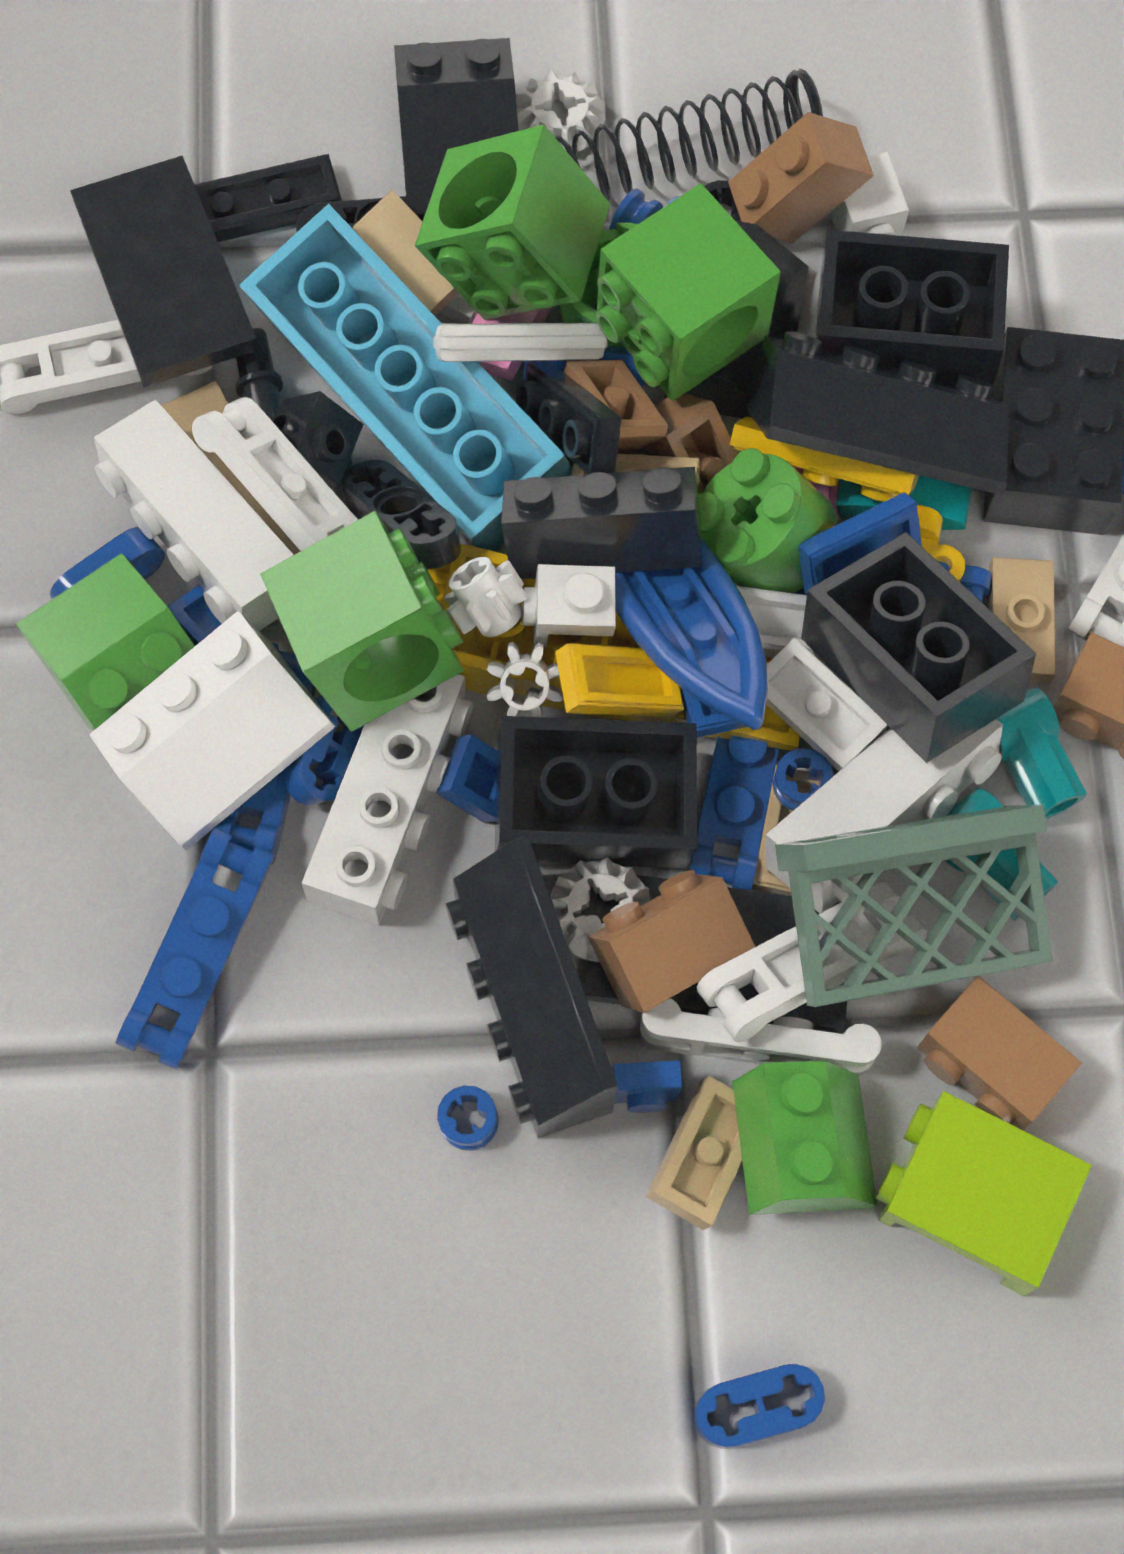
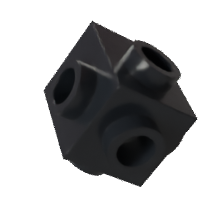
(320, 433)

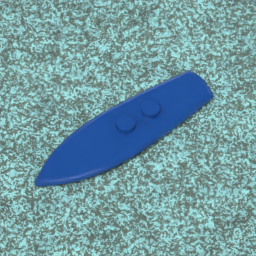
(698, 635)

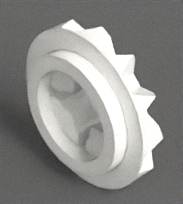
(581, 100)
(572, 896)

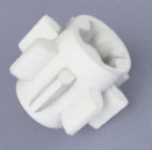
(485, 597)
(516, 666)

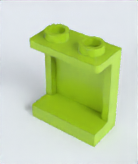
(983, 1190)

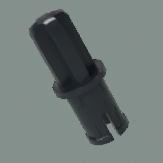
(258, 377)

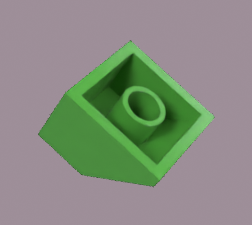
(105, 639)
(803, 1138)

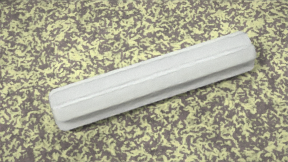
(519, 342)

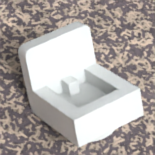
(570, 601)

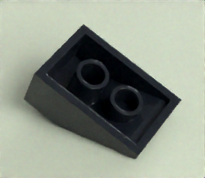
(448, 100)

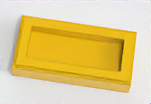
(615, 682)

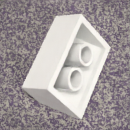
(212, 730)

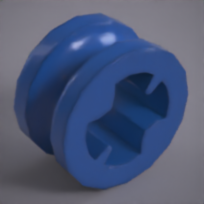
(634, 209)
(787, 790)
(486, 1109)

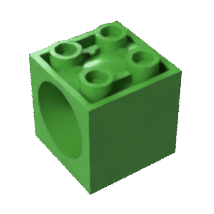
(513, 223)
(685, 292)
(364, 620)

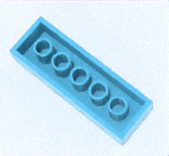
(378, 356)

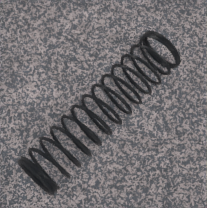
(790, 96)

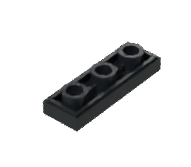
(570, 417)

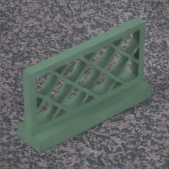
(895, 849)

